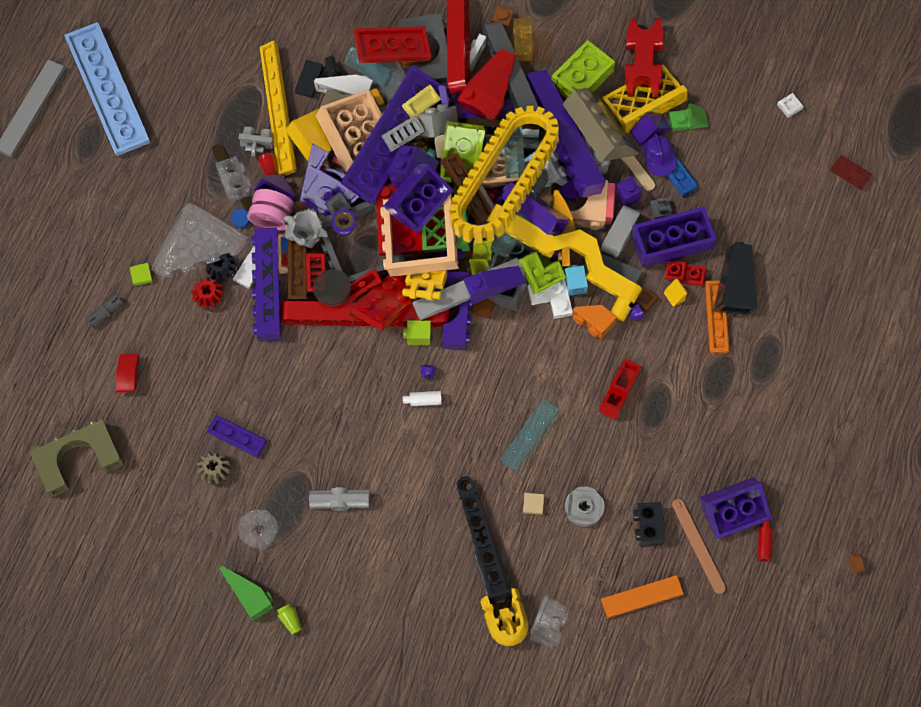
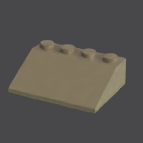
(599, 125)

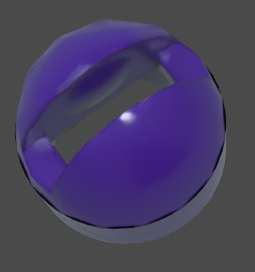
(636, 313)
(428, 370)

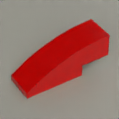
(620, 389)

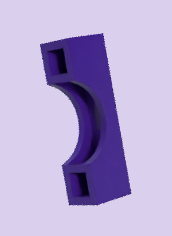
(455, 332)

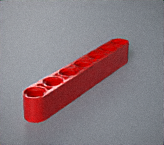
(458, 45)

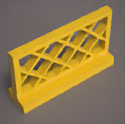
(666, 102)

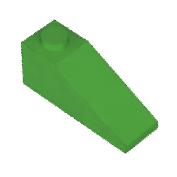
(250, 595)

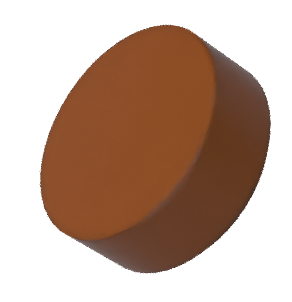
(856, 563)

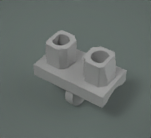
(255, 143)

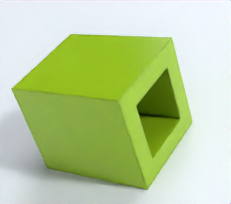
(417, 332)

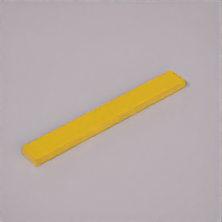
(277, 108)

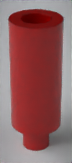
(765, 540)

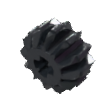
(222, 268)

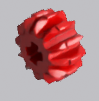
(208, 299)

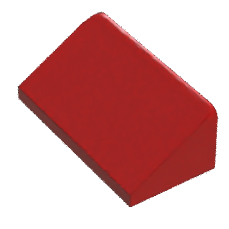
(365, 284)

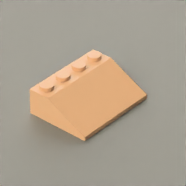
(349, 124)

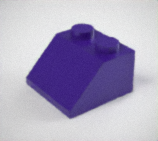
(405, 162)

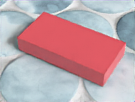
(610, 203)

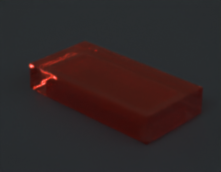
(851, 172)

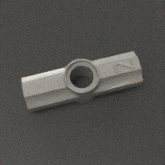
(339, 499)

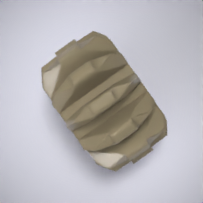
(206, 466)

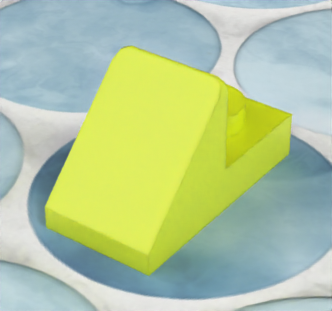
(481, 257)

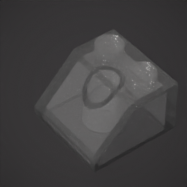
(548, 622)

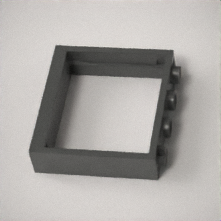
(327, 248)

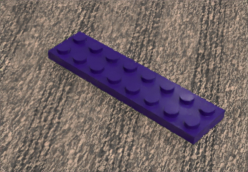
(373, 161)

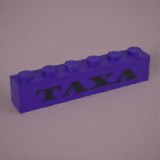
(267, 284)

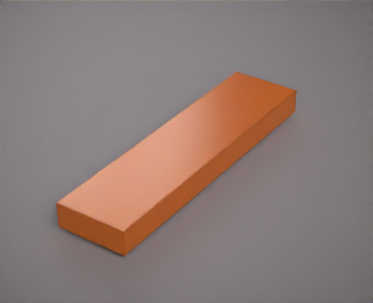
(716, 322)
(642, 597)

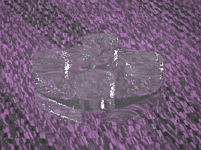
(251, 538)

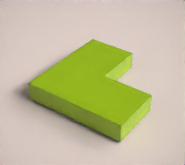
(539, 276)

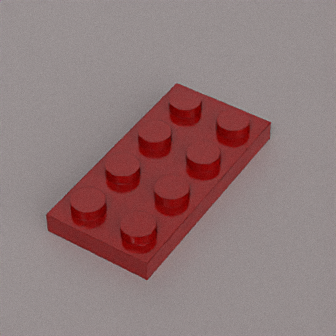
(392, 44)
(384, 302)

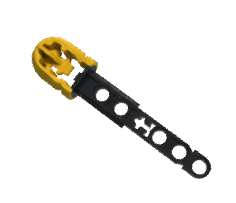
(498, 590)

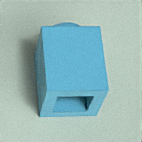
(576, 280)

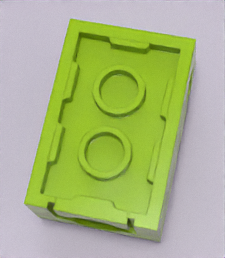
(584, 69)
(464, 140)

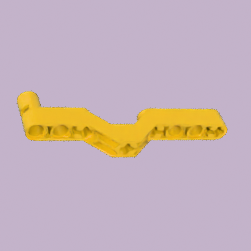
(585, 245)

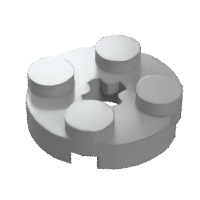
(590, 516)

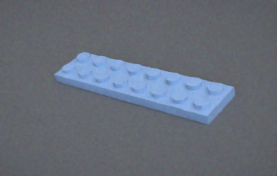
(107, 89)

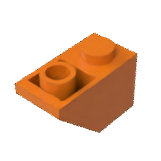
(595, 318)

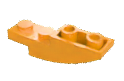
(560, 205)

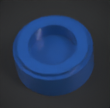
(239, 218)

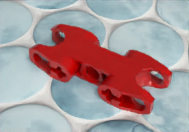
(644, 44)

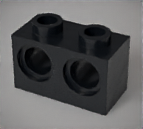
(654, 524)

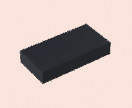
(310, 72)

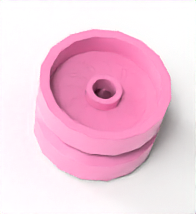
(269, 209)

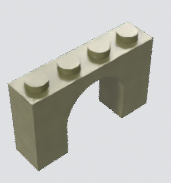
(49, 456)

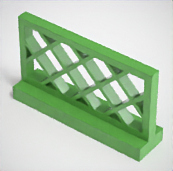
(461, 244)

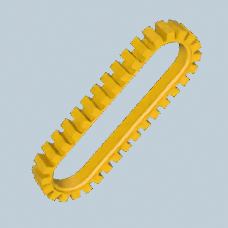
(523, 185)

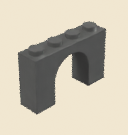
(435, 33)

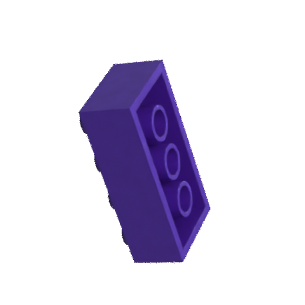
(673, 236)

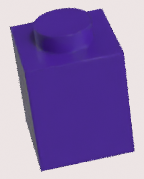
(628, 192)

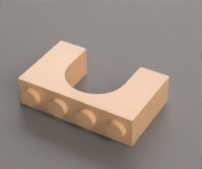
(591, 214)

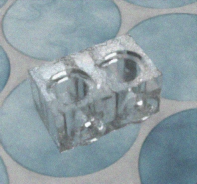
(230, 179)

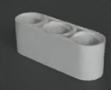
(620, 231)

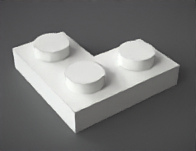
(557, 296)

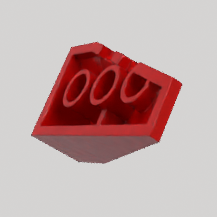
(487, 89)

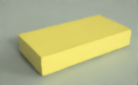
(421, 101)

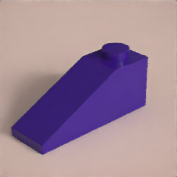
(493, 282)

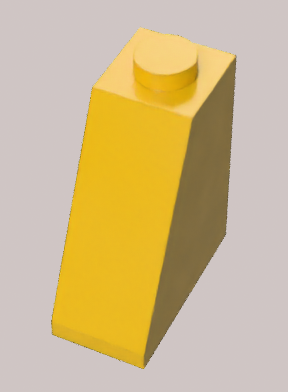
(307, 131)

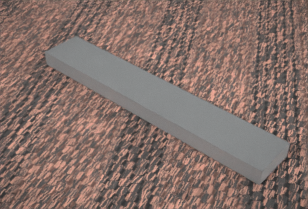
(30, 108)
(451, 296)

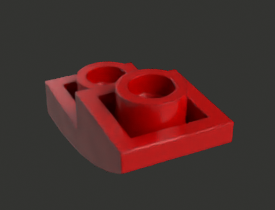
(685, 273)
(127, 372)

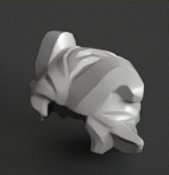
(304, 228)

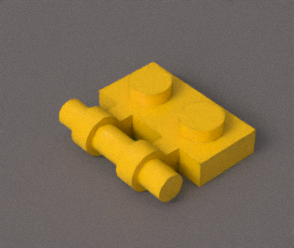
(428, 280)

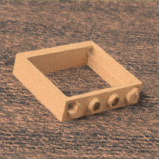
(424, 265)

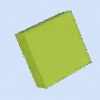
(141, 274)

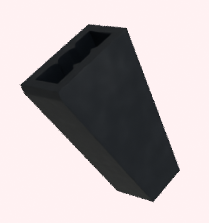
(737, 281)

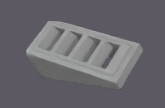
(413, 127)

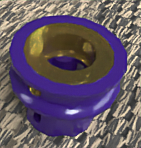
(346, 217)

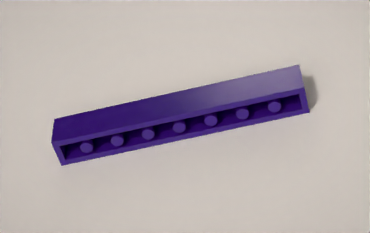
(571, 146)

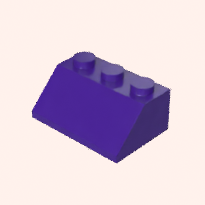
(418, 197)
(735, 507)

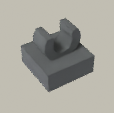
(337, 203)
(660, 208)

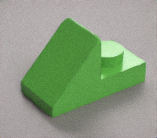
(687, 119)

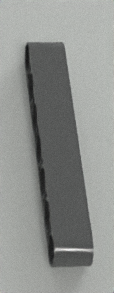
(519, 89)

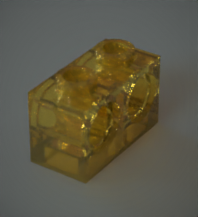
(523, 39)

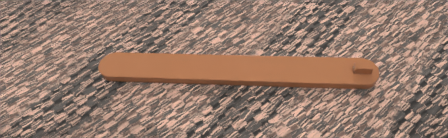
(698, 546)

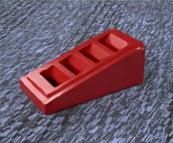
(314, 257)

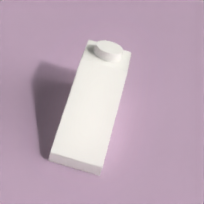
(346, 85)

